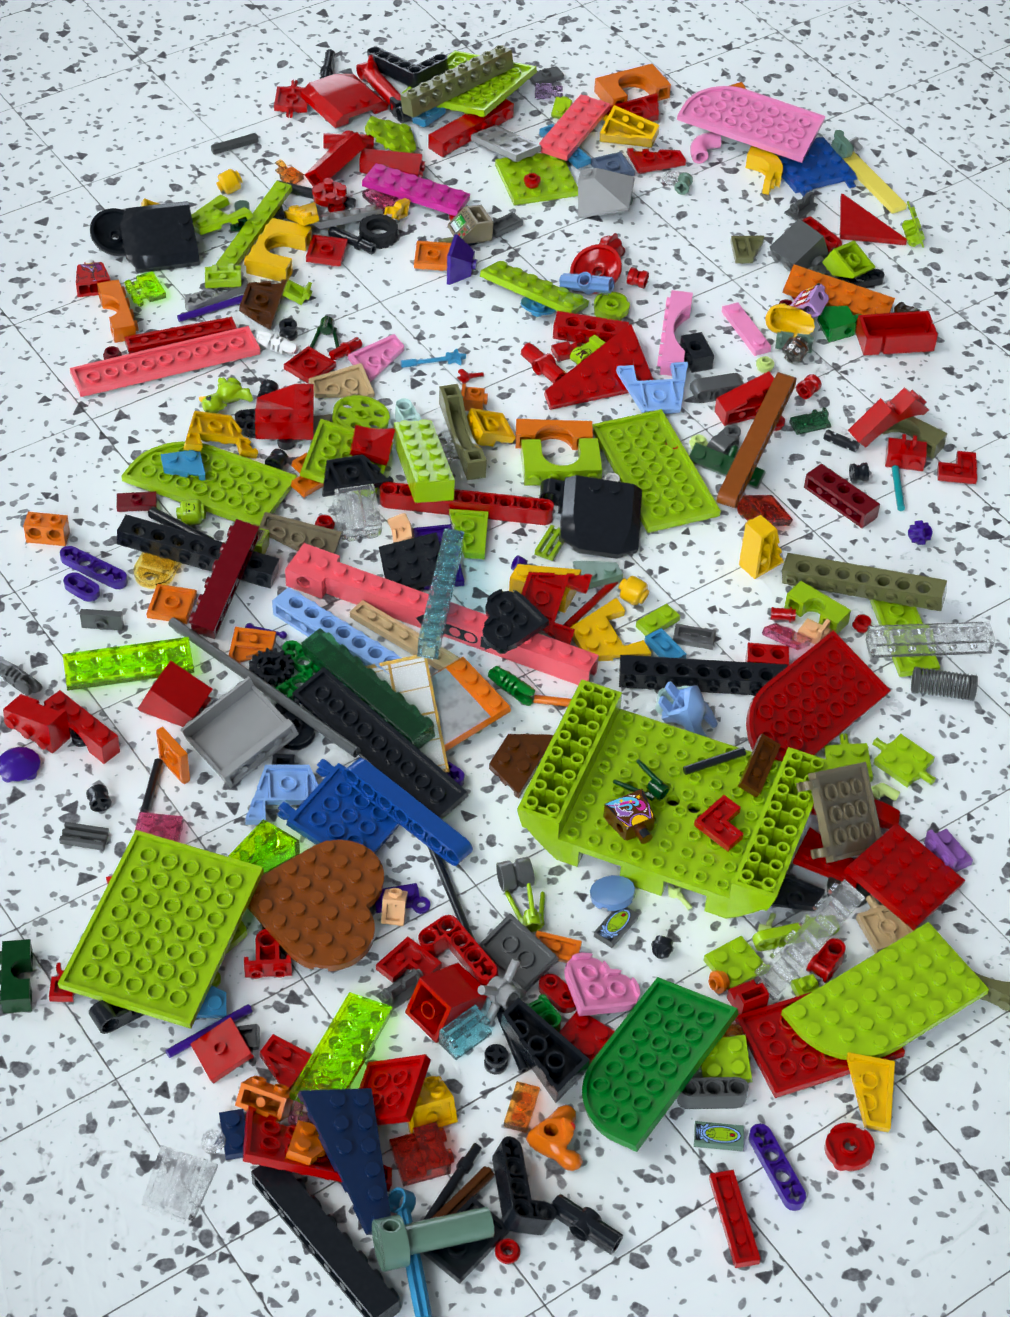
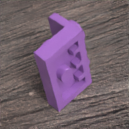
(947, 849)

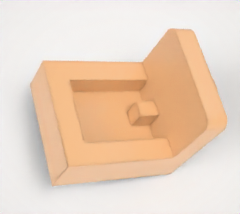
(400, 527)

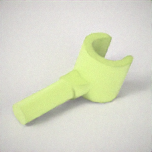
(676, 893)
(768, 924)

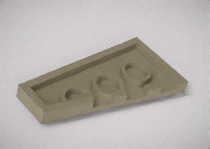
(296, 533)

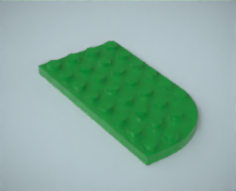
(651, 1060)

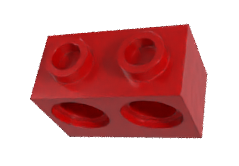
(767, 653)

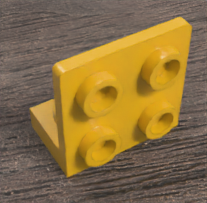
(434, 1105)

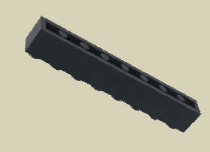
(326, 1242)

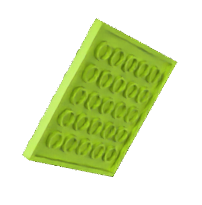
(489, 94)

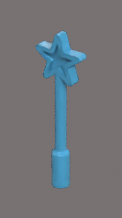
(454, 357)

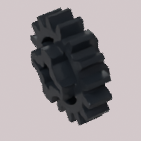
(272, 666)

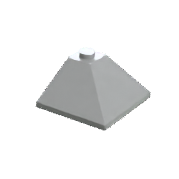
(603, 192)

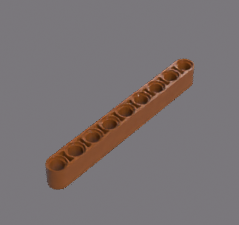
(756, 440)

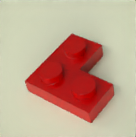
(962, 471)
(716, 824)
(407, 956)

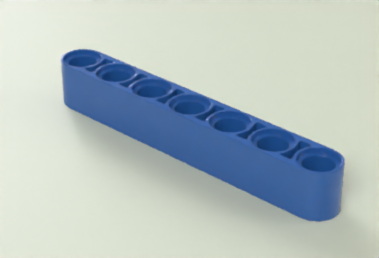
(407, 811)

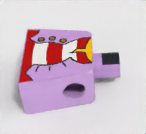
(812, 300)

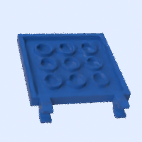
(819, 169)
(338, 813)

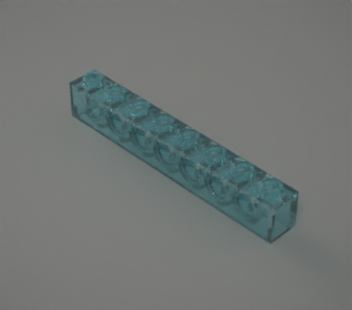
(440, 594)

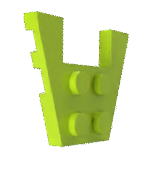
(211, 218)

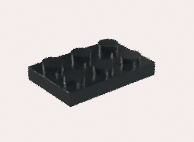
(462, 1259)

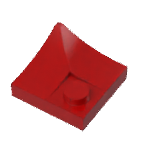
(372, 443)

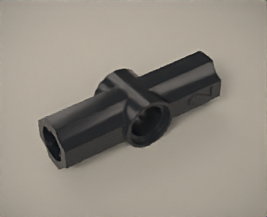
(586, 1224)

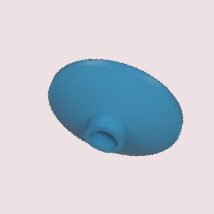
(536, 309)

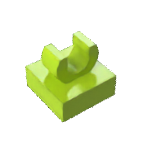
(804, 985)

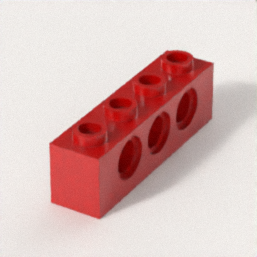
(581, 327)

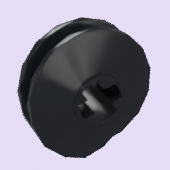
(305, 732)

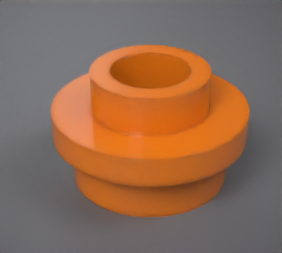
(718, 981)

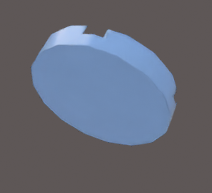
(612, 893)

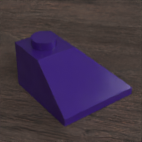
(460, 261)

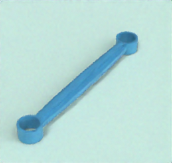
(415, 1270)

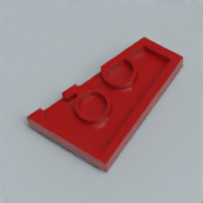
(648, 161)

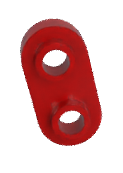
(556, 993)

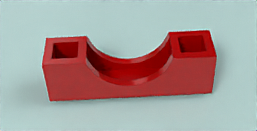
(97, 737)

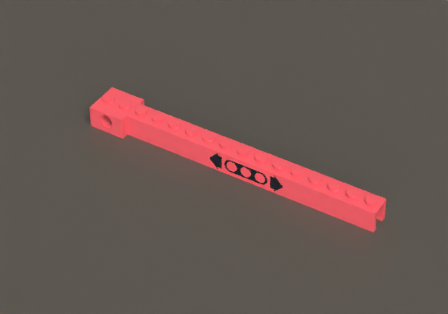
(322, 573)

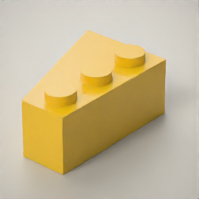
(520, 574)

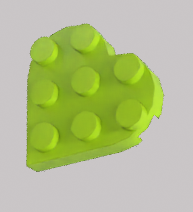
(391, 134)

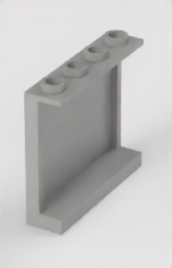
(239, 732)

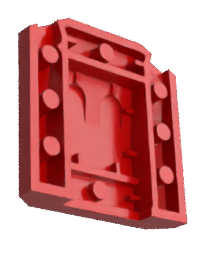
(341, 98)

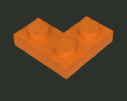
(300, 484)

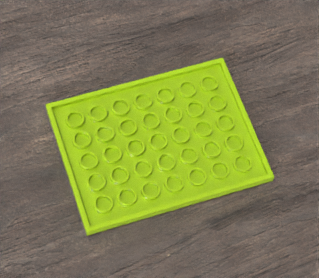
(161, 929)

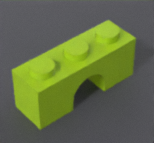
(807, 599)

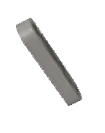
(198, 301)

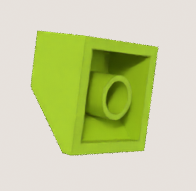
(848, 261)

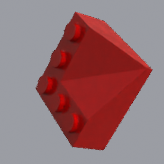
(286, 413)

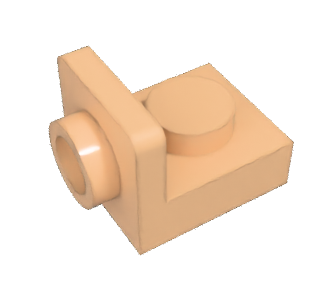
(815, 630)
(394, 907)

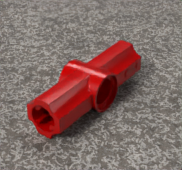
(330, 139)
(542, 363)

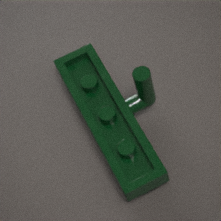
(721, 463)

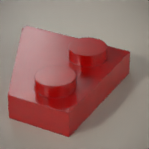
(284, 1060)

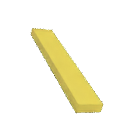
(875, 184)

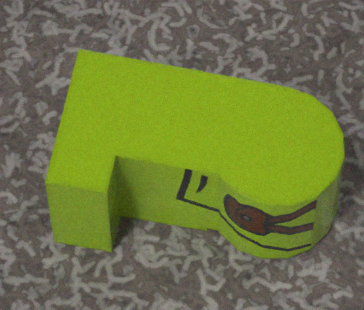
(585, 350)

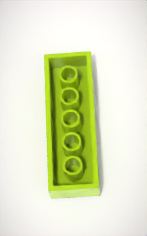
(423, 461)

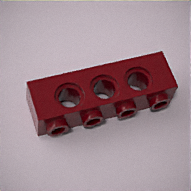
(841, 495)

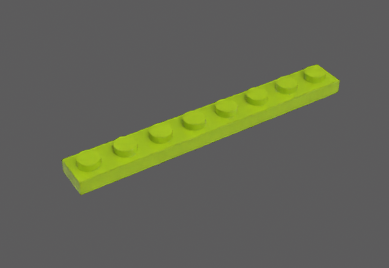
(255, 226)

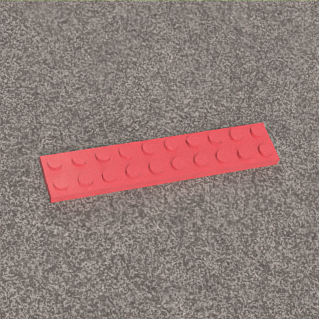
(164, 361)

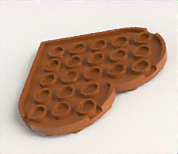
(322, 904)

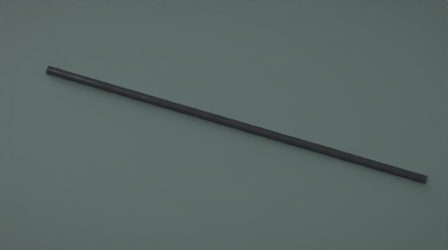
(459, 913)

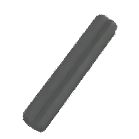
(234, 143)

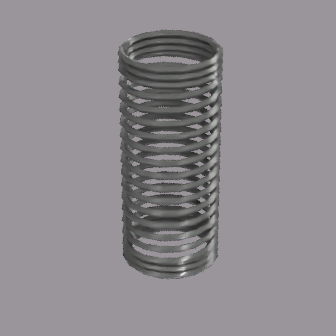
(971, 688)

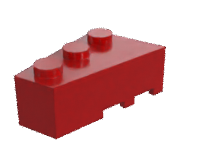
(743, 401)

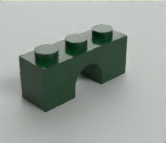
(16, 959)

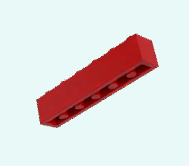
(459, 131)

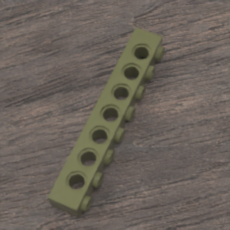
(456, 81)
(865, 581)

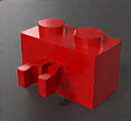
(906, 453)

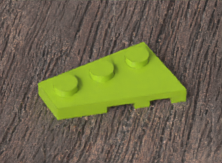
(475, 528)

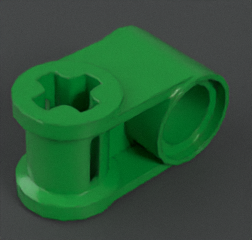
(545, 1009)

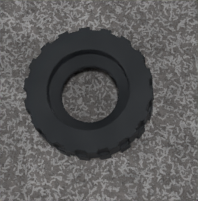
(380, 222)

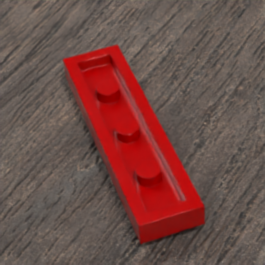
(734, 1219)

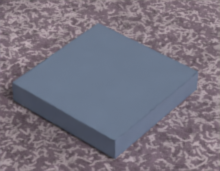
(613, 162)

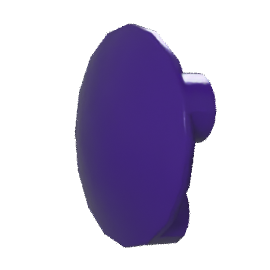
(19, 764)

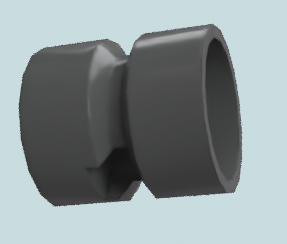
(515, 873)

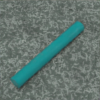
(898, 488)

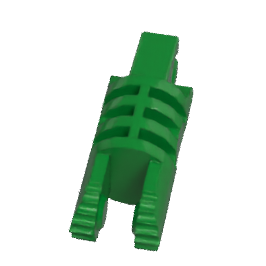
(512, 685)

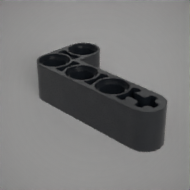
(518, 1209)

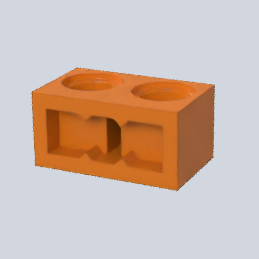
(46, 528)

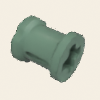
(684, 181)

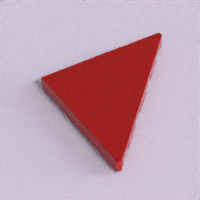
(861, 225)

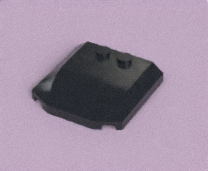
(159, 237)
(600, 516)

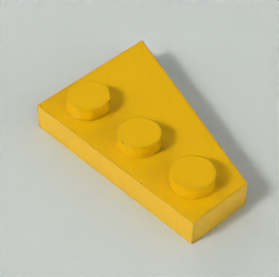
(302, 214)
(873, 1089)

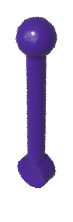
(282, 634)

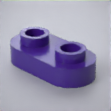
(81, 587)

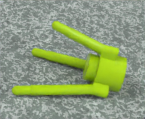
(532, 918)

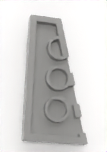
(347, 216)

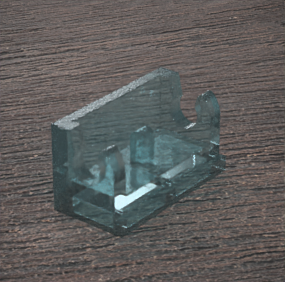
(465, 1032)

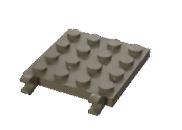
(843, 811)

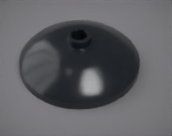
(106, 227)

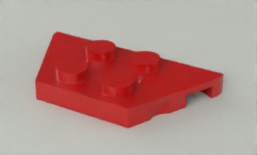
(644, 107)

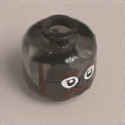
(795, 349)

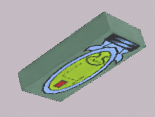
(718, 1136)

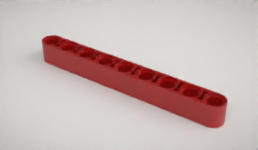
(499, 506)

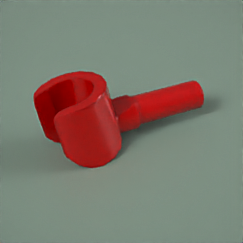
(465, 377)

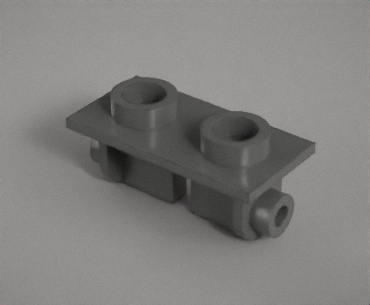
(802, 206)
(400, 990)

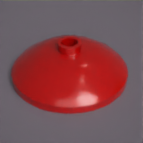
(597, 260)

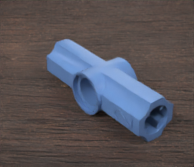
(595, 283)

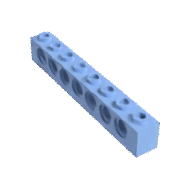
(309, 617)

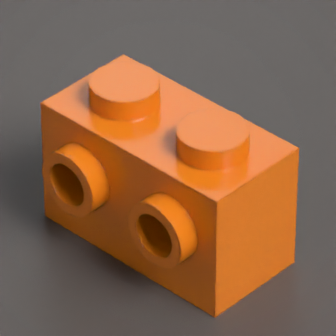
(265, 1097)

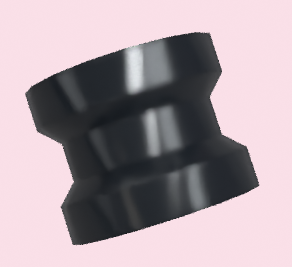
(288, 329)
(277, 459)
(859, 472)
(98, 798)
(494, 1054)

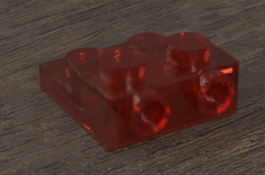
(765, 505)
(422, 1154)

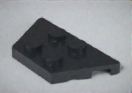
(351, 472)

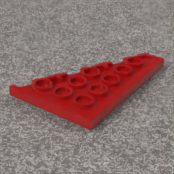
(597, 375)

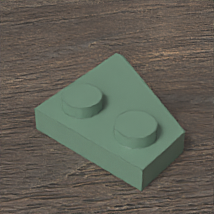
(602, 572)

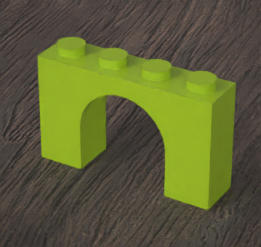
(537, 468)

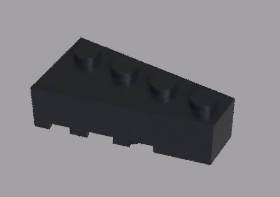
(546, 1051)

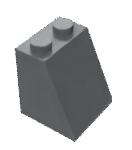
(799, 246)

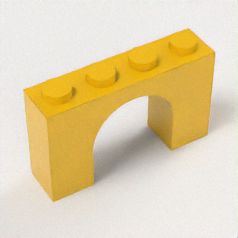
(276, 234)

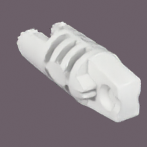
(277, 343)

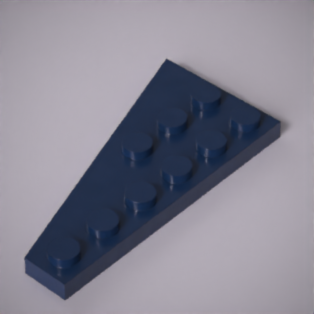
(352, 1143)

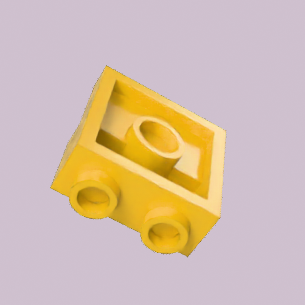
(489, 427)

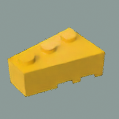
(628, 129)
(760, 547)

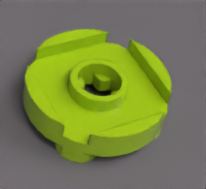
(603, 306)

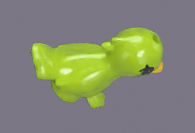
(227, 392)

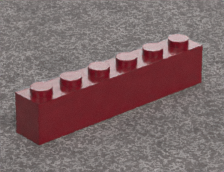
(225, 578)

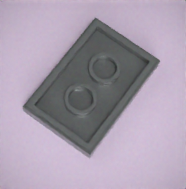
(514, 940)

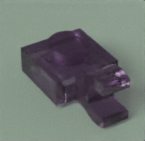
(546, 90)

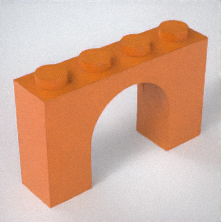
(646, 77)

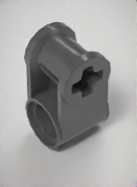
(725, 439)

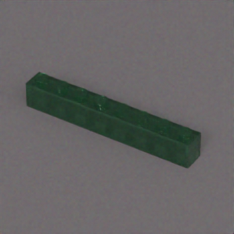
(363, 681)

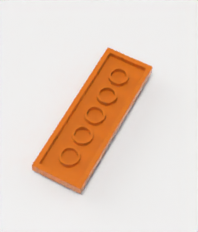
(839, 292)

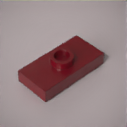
(136, 501)

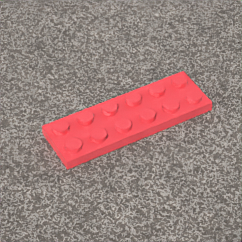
(574, 127)

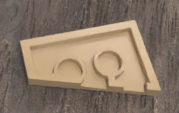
(342, 383)

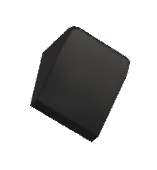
(283, 759)

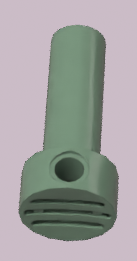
(397, 1241)

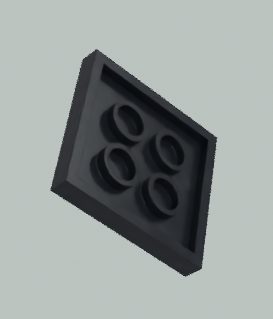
(411, 560)

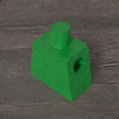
(837, 322)

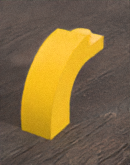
(768, 165)

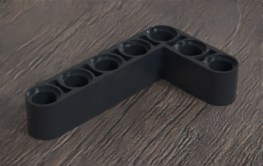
(405, 71)

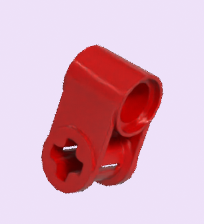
(826, 963)

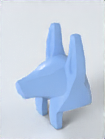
(687, 709)

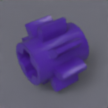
(920, 532)

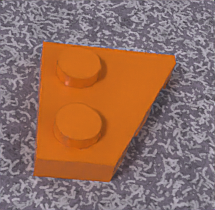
(249, 641)
(305, 1144)

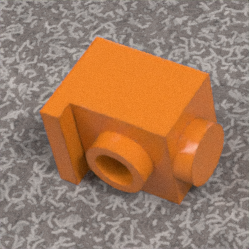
(474, 397)

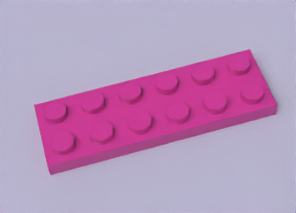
(416, 189)

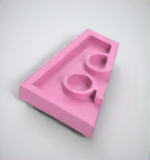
(377, 355)

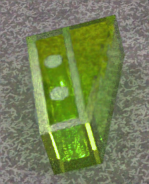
(267, 847)

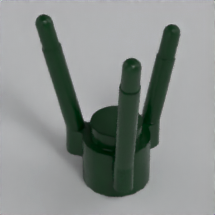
(326, 328)
(656, 786)

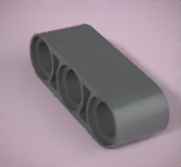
(711, 387)
(723, 1097)

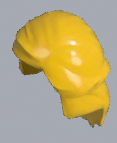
(789, 319)

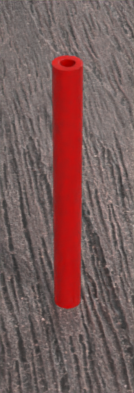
(590, 604)

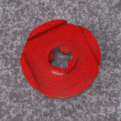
(329, 193)
(843, 1158)

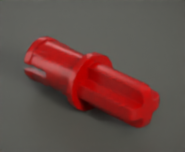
(345, 348)

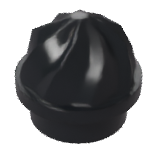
(662, 947)

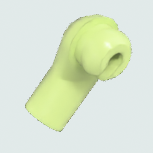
(884, 790)

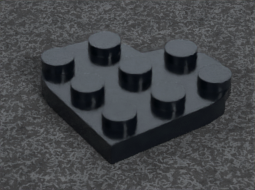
(510, 620)

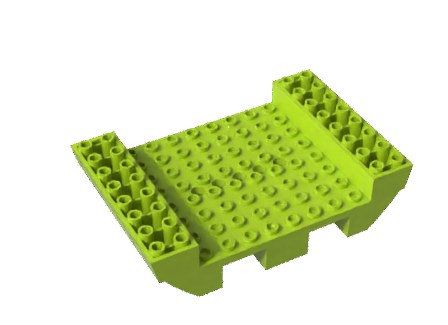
(601, 745)

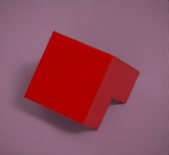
(748, 996)

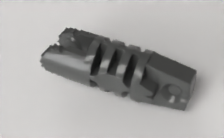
(18, 678)

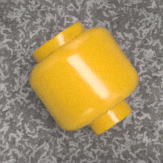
(229, 181)
(633, 590)

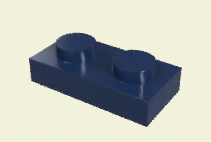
(233, 1128)

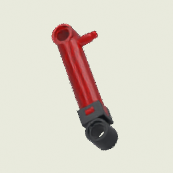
(369, 72)

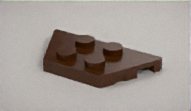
(262, 301)
(519, 759)

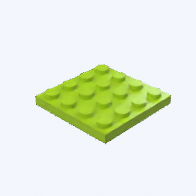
(554, 174)
(328, 443)

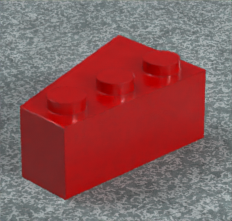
(38, 722)

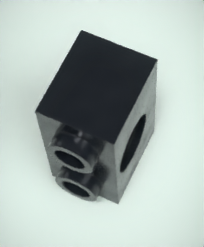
(697, 352)

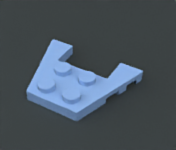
(656, 394)
(280, 785)

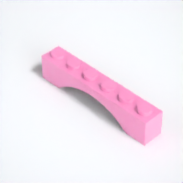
(678, 312)

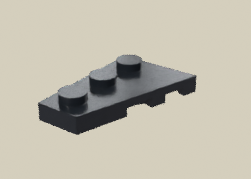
(798, 894)

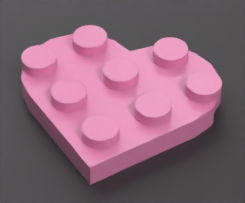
(597, 987)

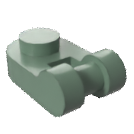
(842, 144)

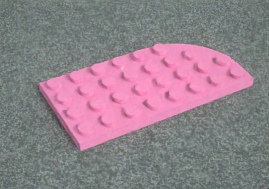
(753, 120)

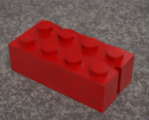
(896, 333)

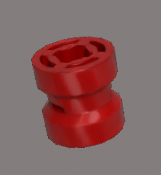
(637, 277)
(808, 386)

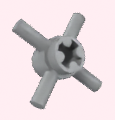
(502, 990)

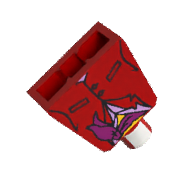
(88, 276)

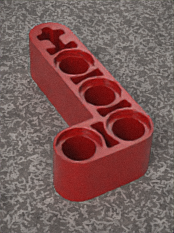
(452, 939)

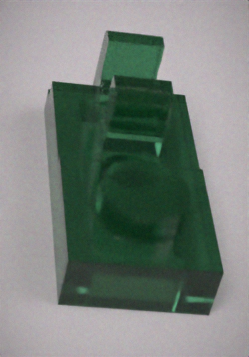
(810, 422)

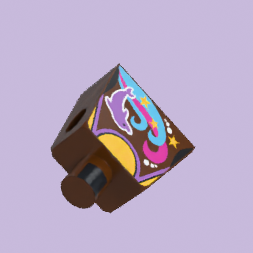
(631, 816)

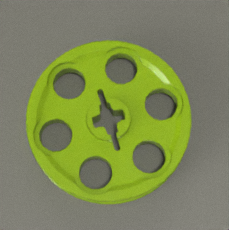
(359, 414)

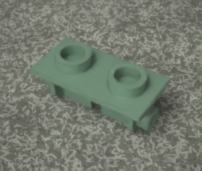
(783, 337)

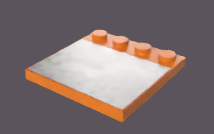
(465, 702)

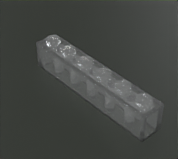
(930, 639)
(808, 940)

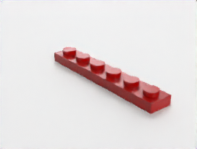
(177, 334)

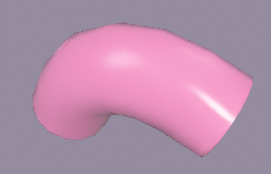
(701, 144)

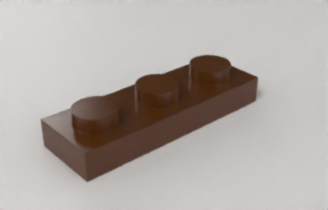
(759, 765)

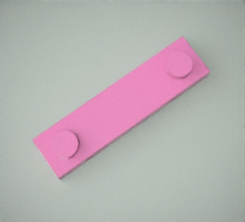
(746, 329)

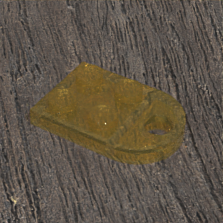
(154, 566)

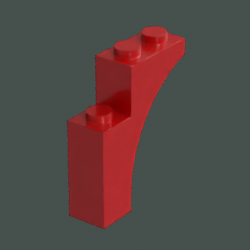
(886, 414)

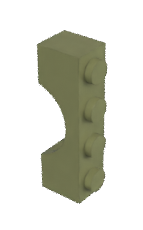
(925, 432)

